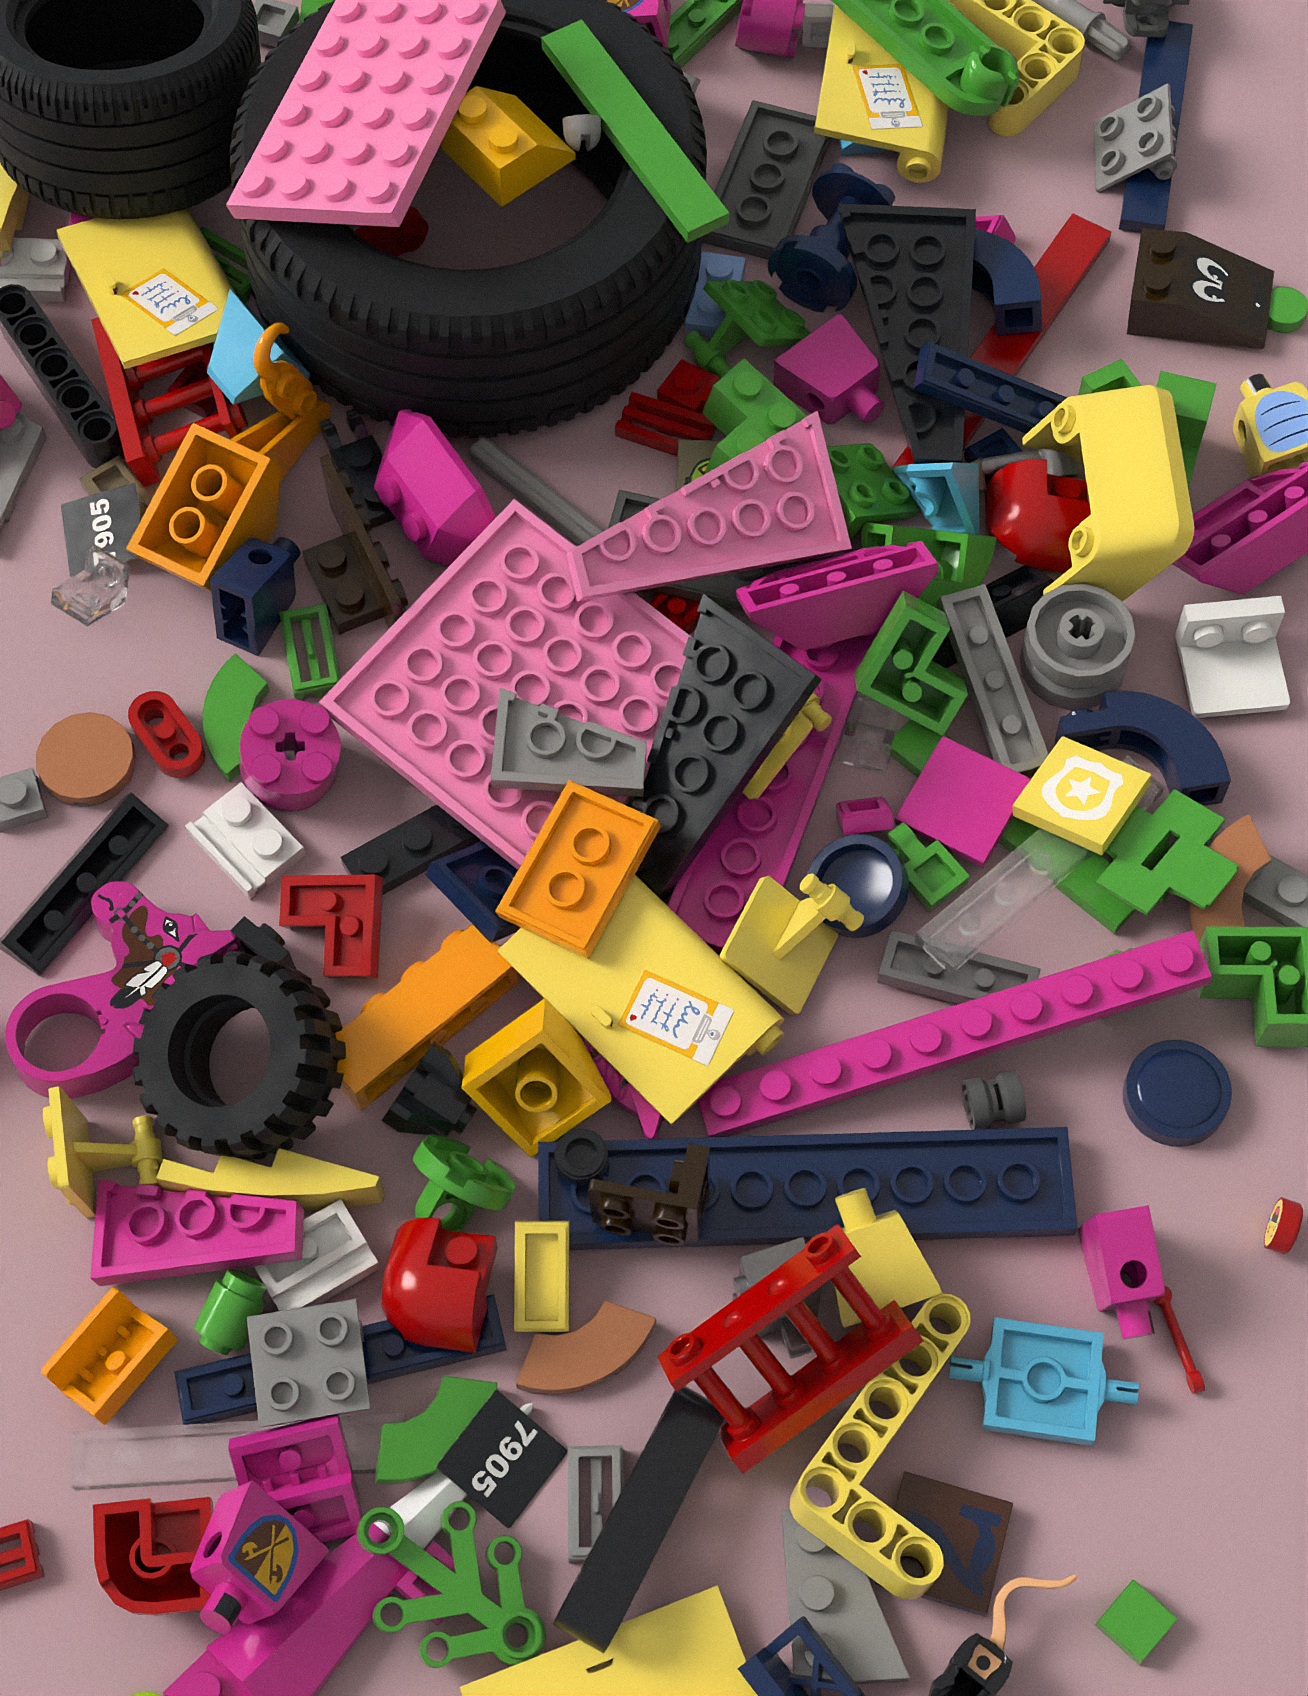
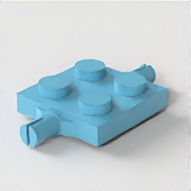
(1043, 1381)

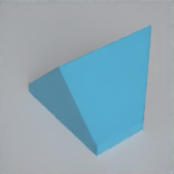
(234, 348)
(945, 494)

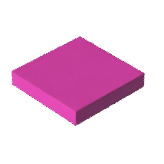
(962, 801)

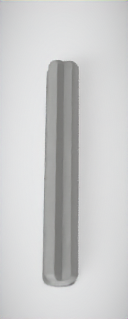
(534, 491)

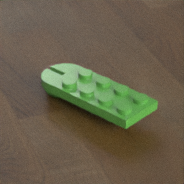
(941, 51)

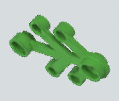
(459, 1590)

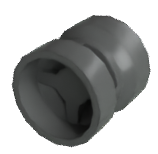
(993, 1100)

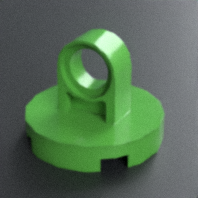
(459, 1181)

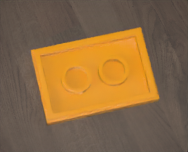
(578, 869)

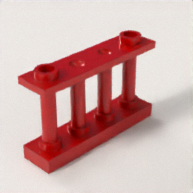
(135, 414)
(818, 1385)

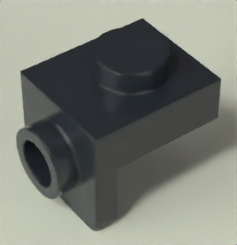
(261, 941)

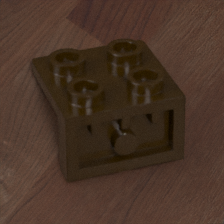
(665, 1215)

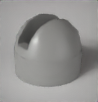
(582, 128)

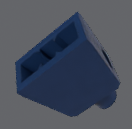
(252, 592)

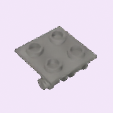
(1136, 139)
(308, 1363)

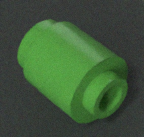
(226, 1311)

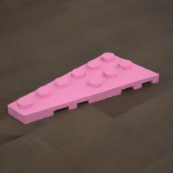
(740, 517)

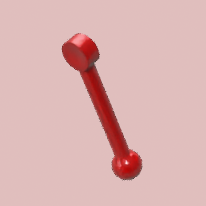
(1193, 1376)

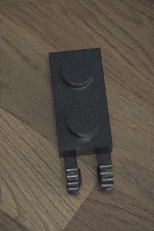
(361, 462)

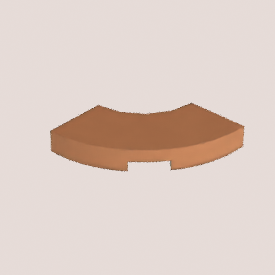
(1245, 847)
(587, 1355)

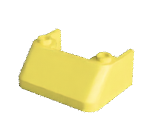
(1133, 484)

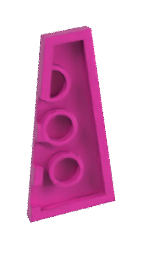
(170, 1233)

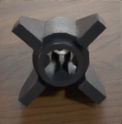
(432, 1098)

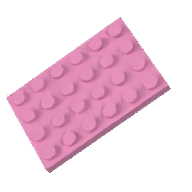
(366, 112)

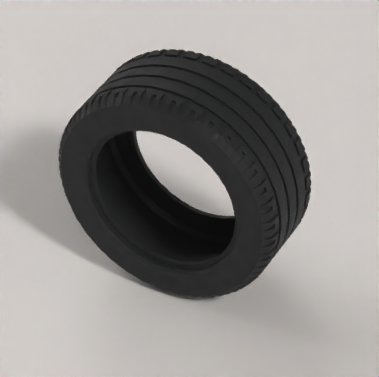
(503, 341)

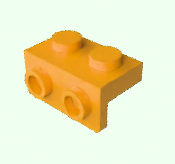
(108, 1356)

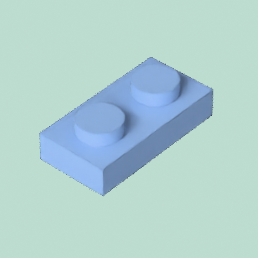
(704, 312)

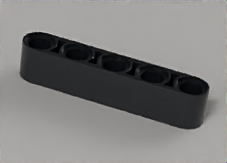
(58, 376)
(639, 1519)

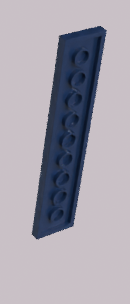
(788, 1184)

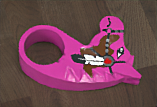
(147, 953)

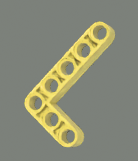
(1044, 49)
(871, 1437)

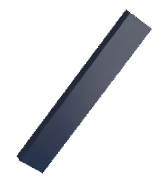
(1164, 62)
(228, 1390)

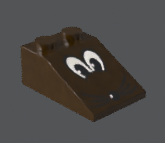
(1198, 292)

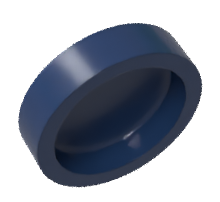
(869, 875)
(1177, 1093)

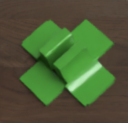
(1149, 874)

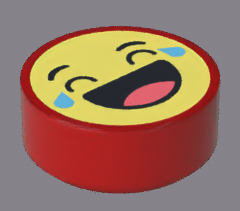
(1283, 1226)

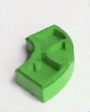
(226, 710)
(416, 1446)

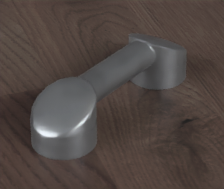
(1057, 464)

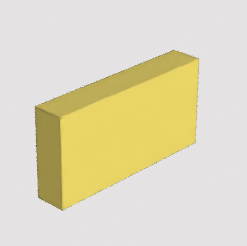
(542, 1276)

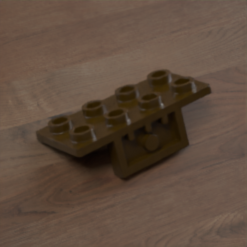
(351, 567)

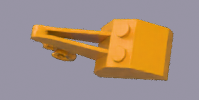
(230, 488)

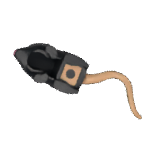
(979, 1663)

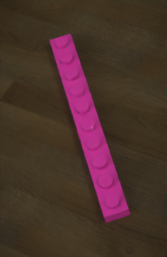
(954, 1035)

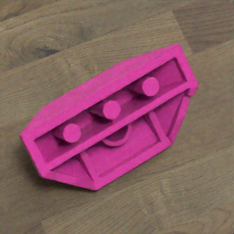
(431, 489)
(1250, 531)
(838, 594)

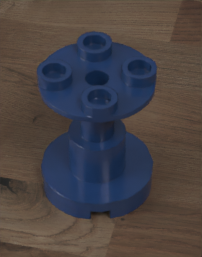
(816, 266)

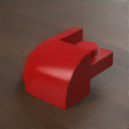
(1035, 513)
(438, 1284)
(148, 1552)

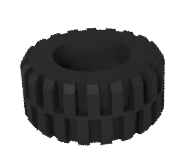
(179, 1044)

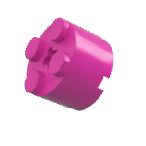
(768, 26)
(296, 728)

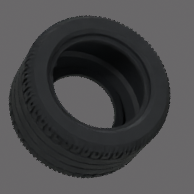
(123, 100)

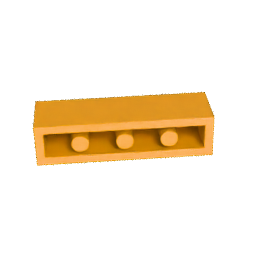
(424, 1008)

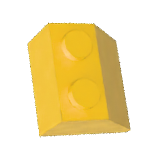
(503, 144)
(535, 1078)

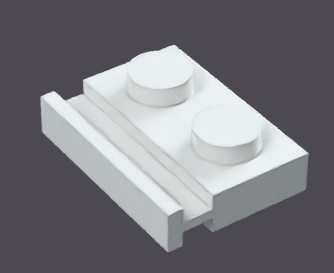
(37, 266)
(245, 840)
(331, 1261)

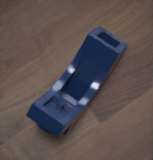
(1008, 283)
(1159, 732)

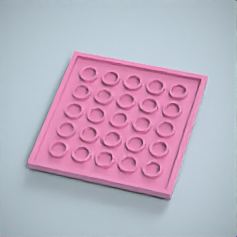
(514, 624)

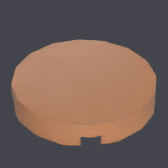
(85, 758)

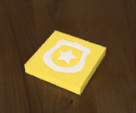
(1081, 795)

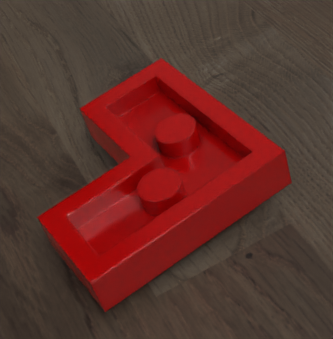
(348, 911)

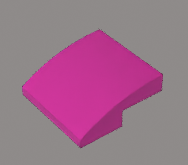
(305, 1472)

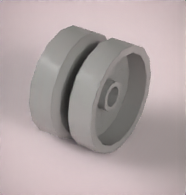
(1076, 646)

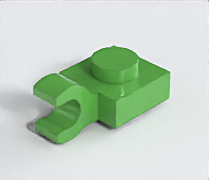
(931, 870)

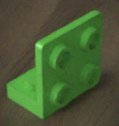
(868, 486)

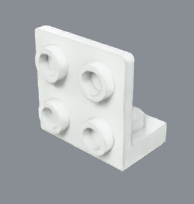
(1232, 656)

